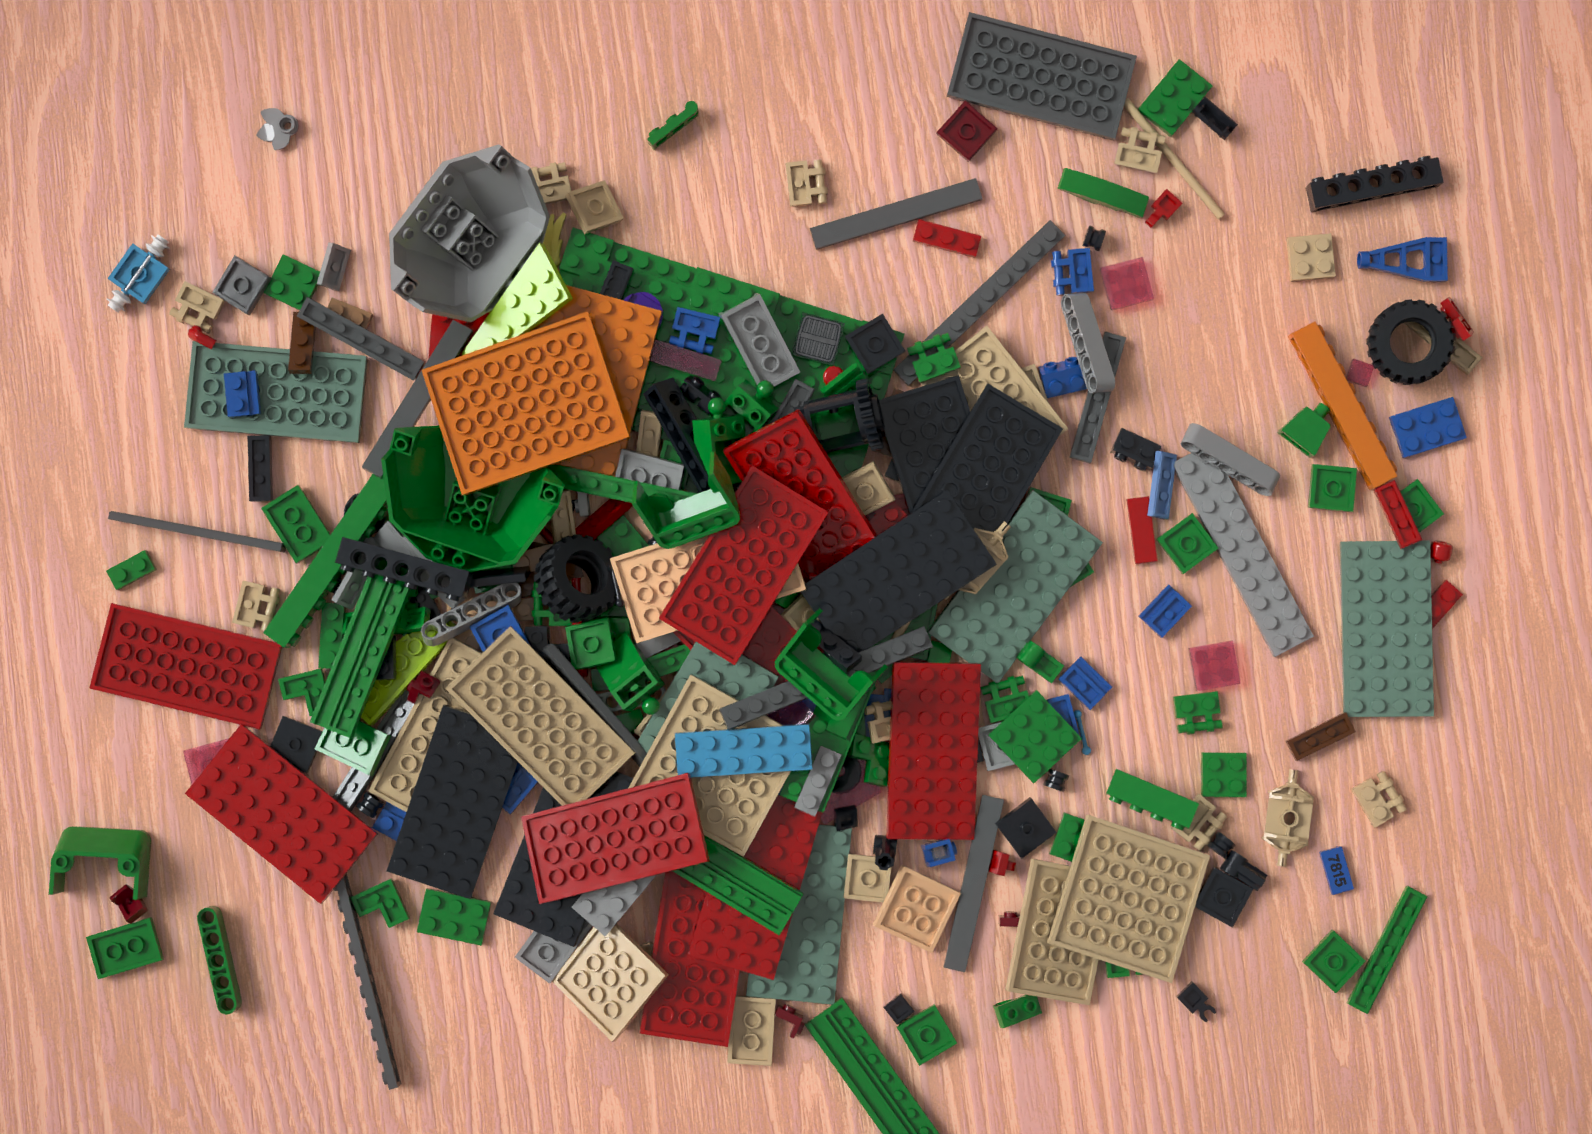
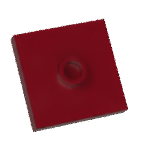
(966, 131)

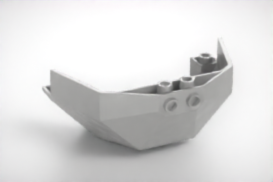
(467, 234)

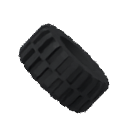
(1438, 329)
(557, 589)

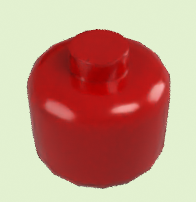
(831, 373)
(1440, 551)

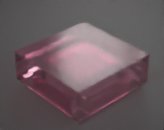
(1359, 372)

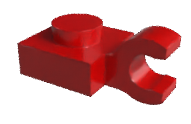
(1164, 207)

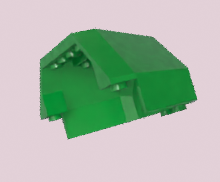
(459, 530)

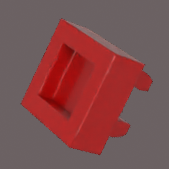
(1000, 863)

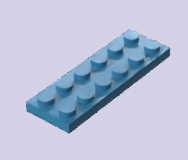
(744, 750)

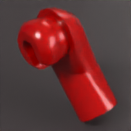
(197, 335)

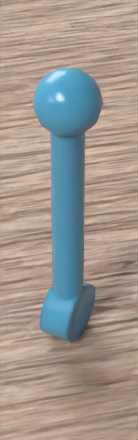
(1085, 750)

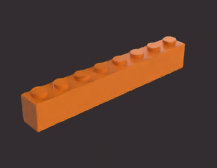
(1345, 410)

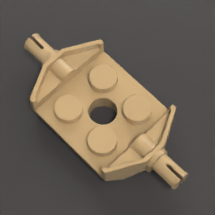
(996, 548)
(1281, 801)

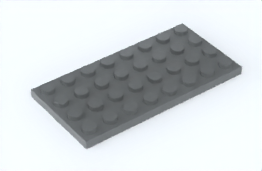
(1041, 76)

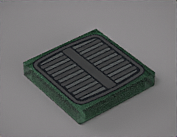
(818, 339)

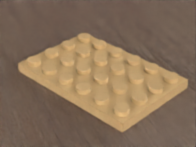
(987, 361)
(1039, 966)

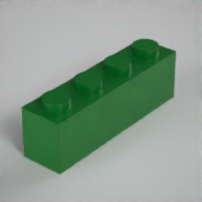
(1153, 799)

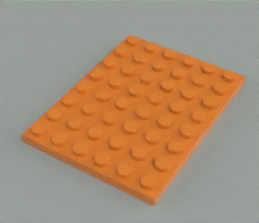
(626, 340)
(525, 403)

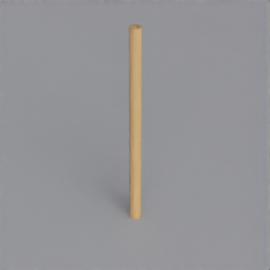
(1174, 160)

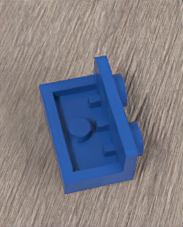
(1062, 377)

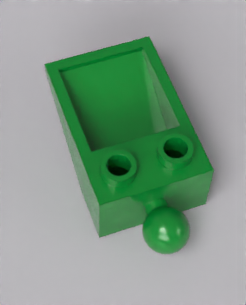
(752, 404)
(717, 433)
(631, 675)

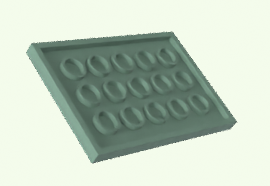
(736, 680)

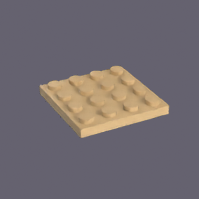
(610, 979)

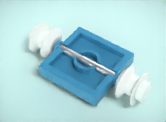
(138, 273)

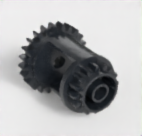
(867, 412)

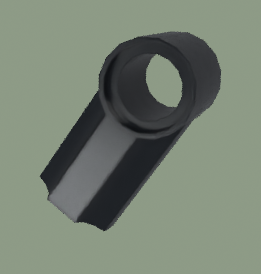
(884, 851)
(1239, 868)

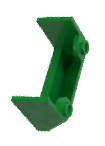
(691, 517)
(818, 676)
(127, 845)

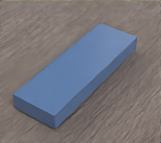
(1162, 485)

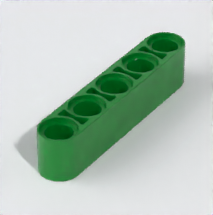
(216, 971)

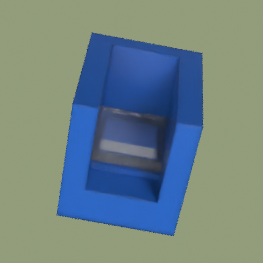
(939, 852)

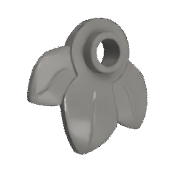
(274, 128)

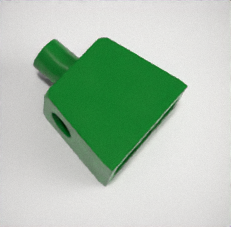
(1307, 429)

